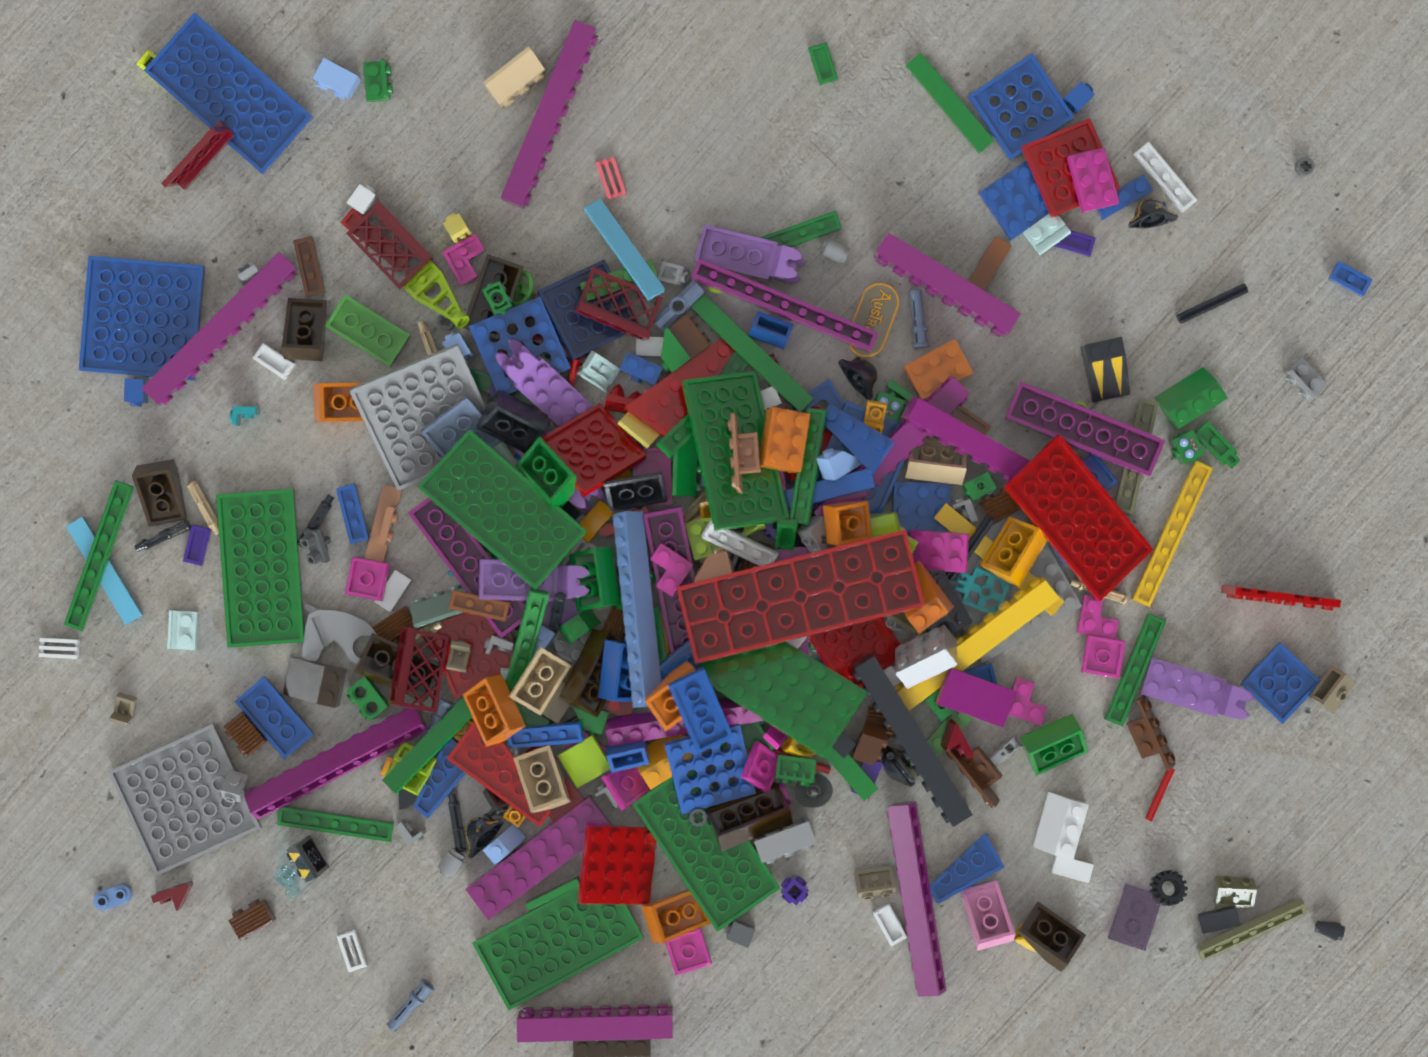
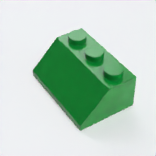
(1190, 398)
(686, 470)
(548, 473)
(600, 581)
(1054, 744)

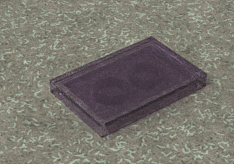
(1134, 917)

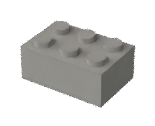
(925, 656)
(785, 841)

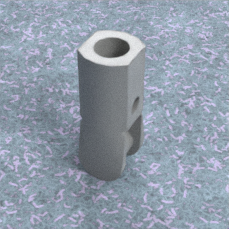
(1002, 753)

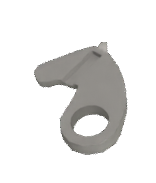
(330, 626)

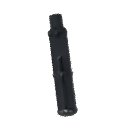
(319, 515)
(163, 536)
(557, 612)
(457, 825)

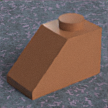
(715, 565)

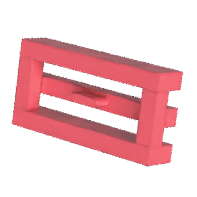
(606, 162)

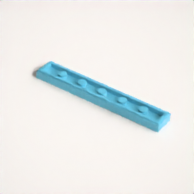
(624, 249)
(111, 580)

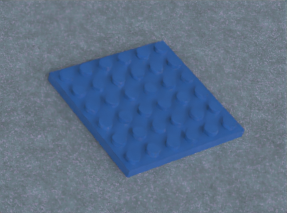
(138, 314)

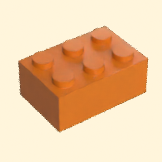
(935, 367)
(784, 440)
(493, 710)

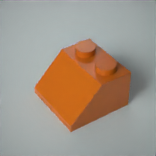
(847, 522)

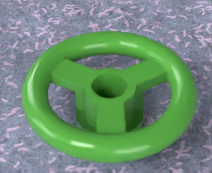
(523, 289)

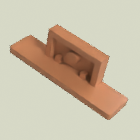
(745, 453)
(383, 523)

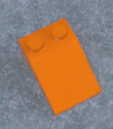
(335, 403)
(935, 602)
(661, 701)
(673, 916)

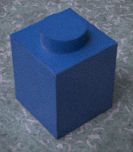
(1079, 97)
(134, 393)

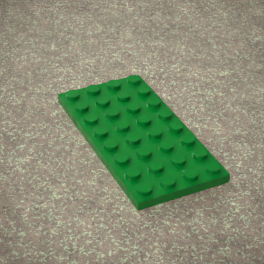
(709, 409)
(501, 509)
(260, 568)
(788, 692)
(720, 881)
(553, 945)

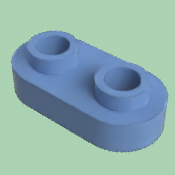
(111, 896)

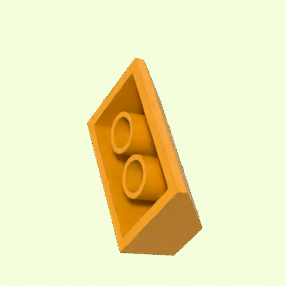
(1014, 551)
(658, 768)

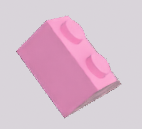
(987, 915)

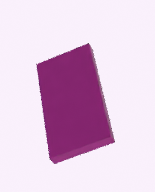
(976, 697)

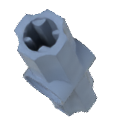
(687, 297)

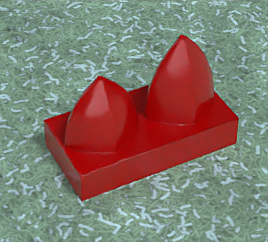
(617, 401)

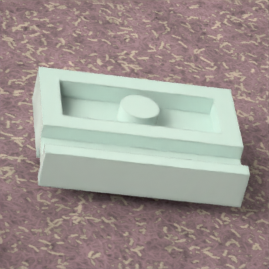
(1046, 233)
(598, 371)
(182, 630)

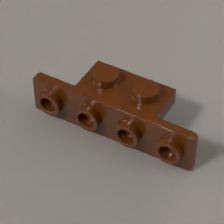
(1148, 735)
(980, 772)

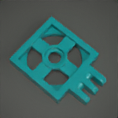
(968, 584)

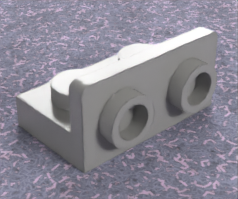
(1305, 379)

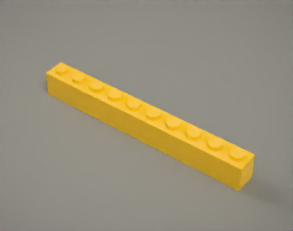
(986, 635)

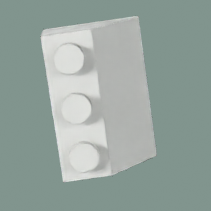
(1060, 825)

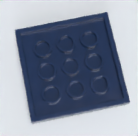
(577, 331)

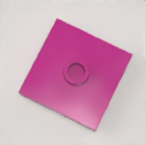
(367, 579)
(1103, 656)
(760, 767)
(626, 786)
(688, 952)

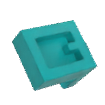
(247, 412)

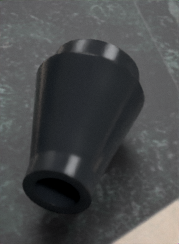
(1332, 930)

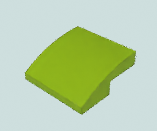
(584, 761)
(418, 781)

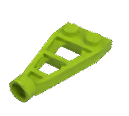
(426, 279)
(702, 548)

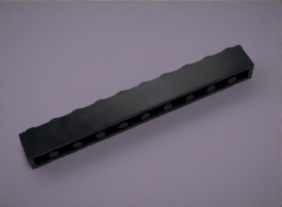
(912, 740)

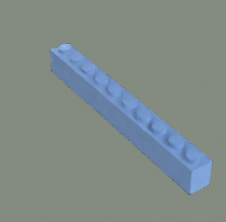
(637, 604)

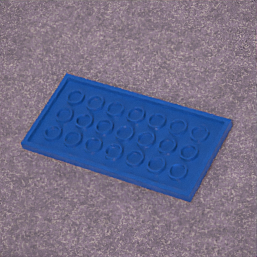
(226, 87)

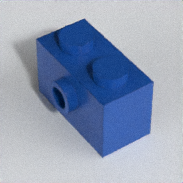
(770, 330)
(641, 369)
(627, 756)

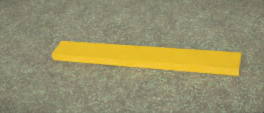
(956, 523)
(1172, 533)

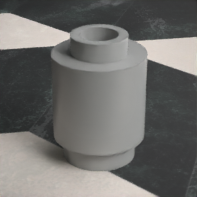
(835, 250)
(451, 863)

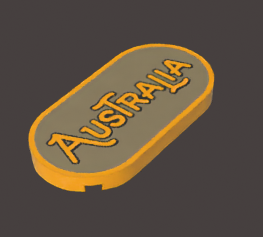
(876, 312)

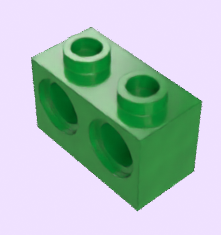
(372, 695)

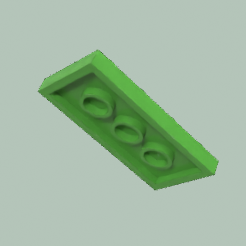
(367, 330)

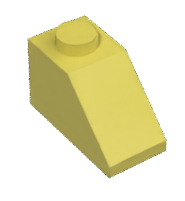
(457, 228)

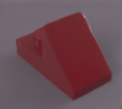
(953, 738)
(178, 893)

